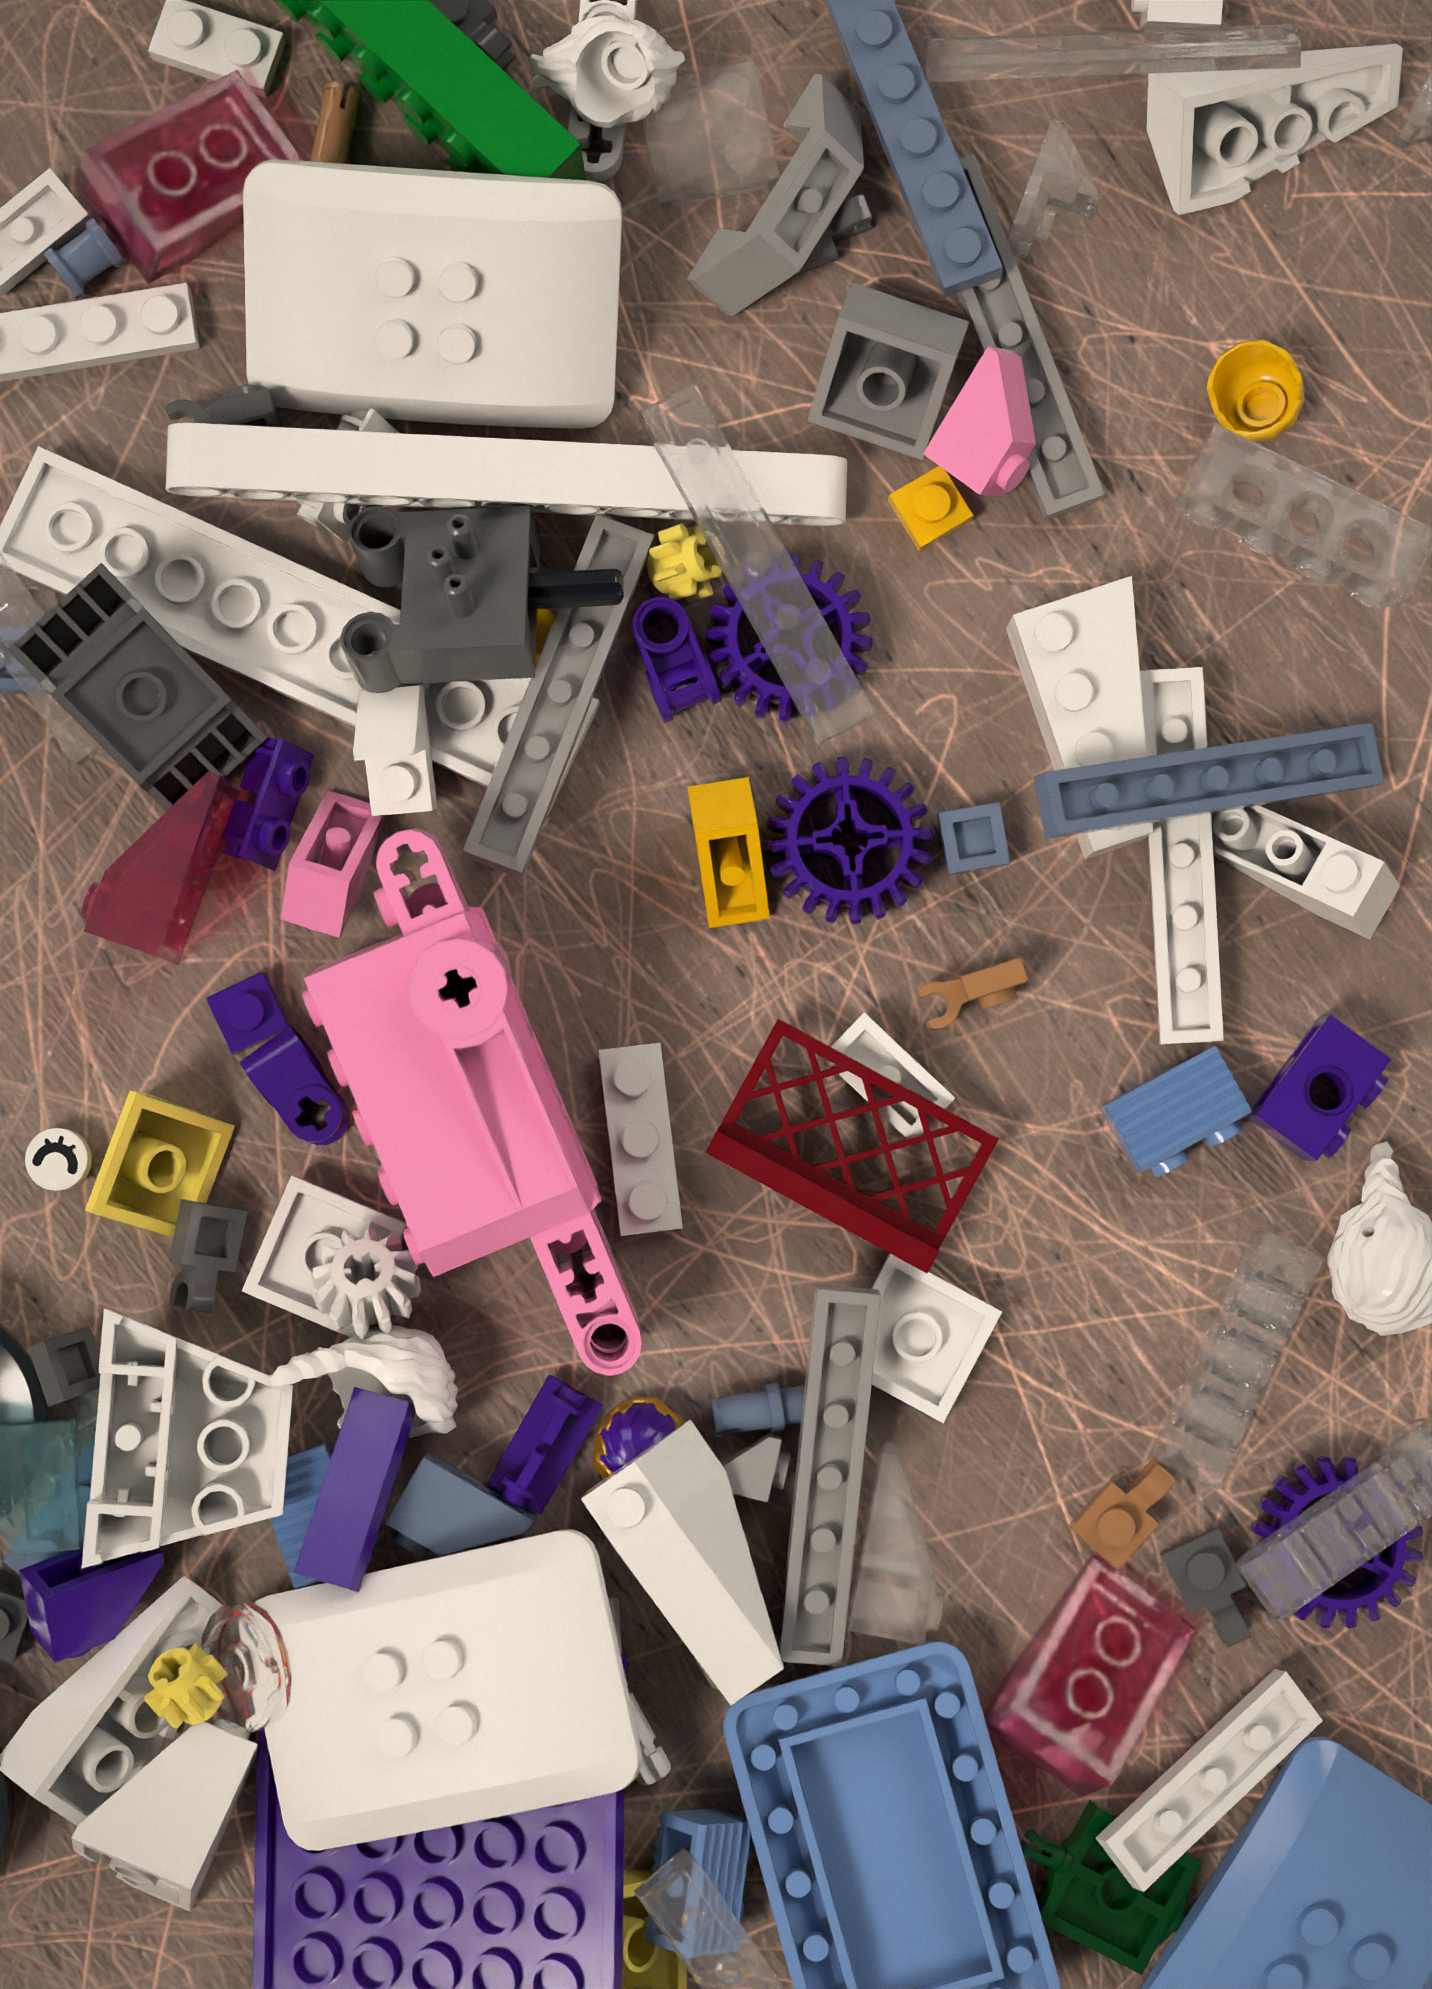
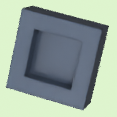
(973, 839)

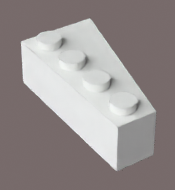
(1086, 687)

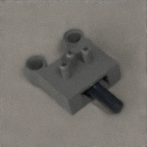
(464, 595)

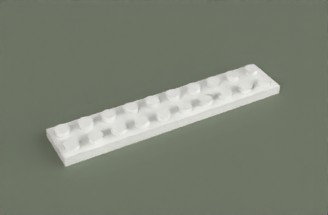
(238, 604)

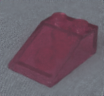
(181, 173)
(160, 880)
(1089, 1678)

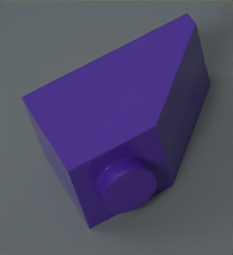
(86, 1606)

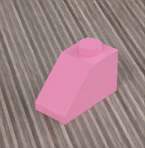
(988, 427)
(331, 864)

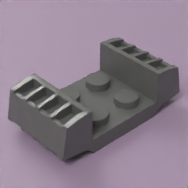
(135, 689)

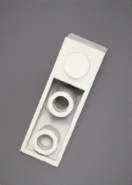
(1306, 867)

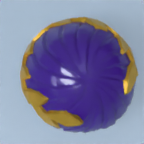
(630, 1431)

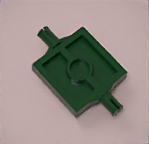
(1095, 1902)

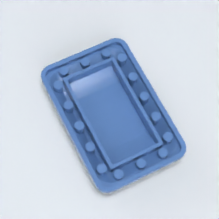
(887, 1829)
(1316, 1887)

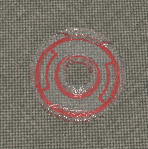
(256, 1664)

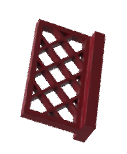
(827, 1194)

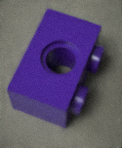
(1285, 1104)

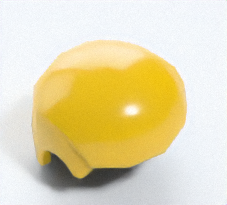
(1256, 390)

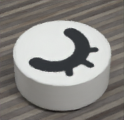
(58, 1159)

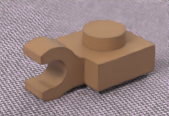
(990, 985)
(1118, 1520)

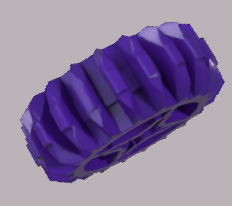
(743, 669)
(878, 839)
(1385, 1567)

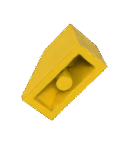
(729, 852)

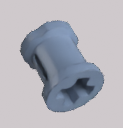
(84, 258)

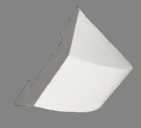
(179, 1443)

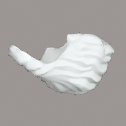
(1383, 1254)
(395, 1364)

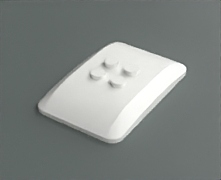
(432, 293)
(451, 1693)

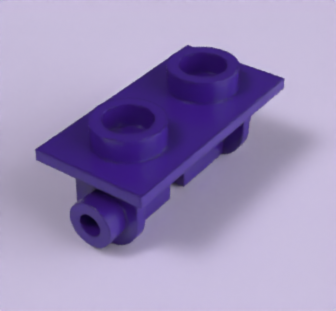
(262, 829)
(544, 1445)

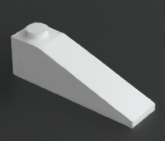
(1235, 126)
(686, 1546)
(97, 1724)

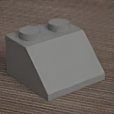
(887, 370)

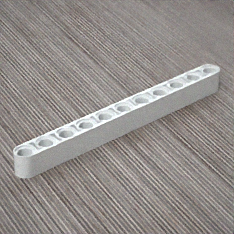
(478, 473)

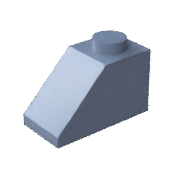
(452, 1511)

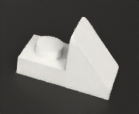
(396, 750)

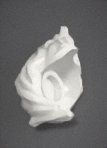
(609, 70)

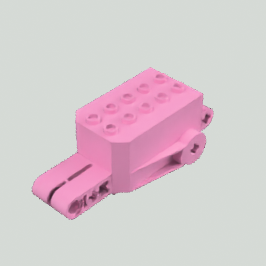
(466, 1100)

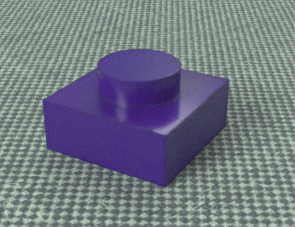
(248, 1013)

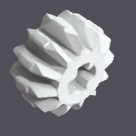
(349, 1285)

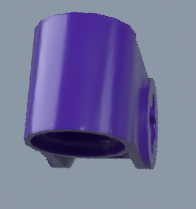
(674, 662)
(291, 1080)

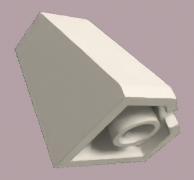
(172, 1813)

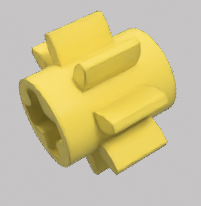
(683, 564)
(185, 1686)

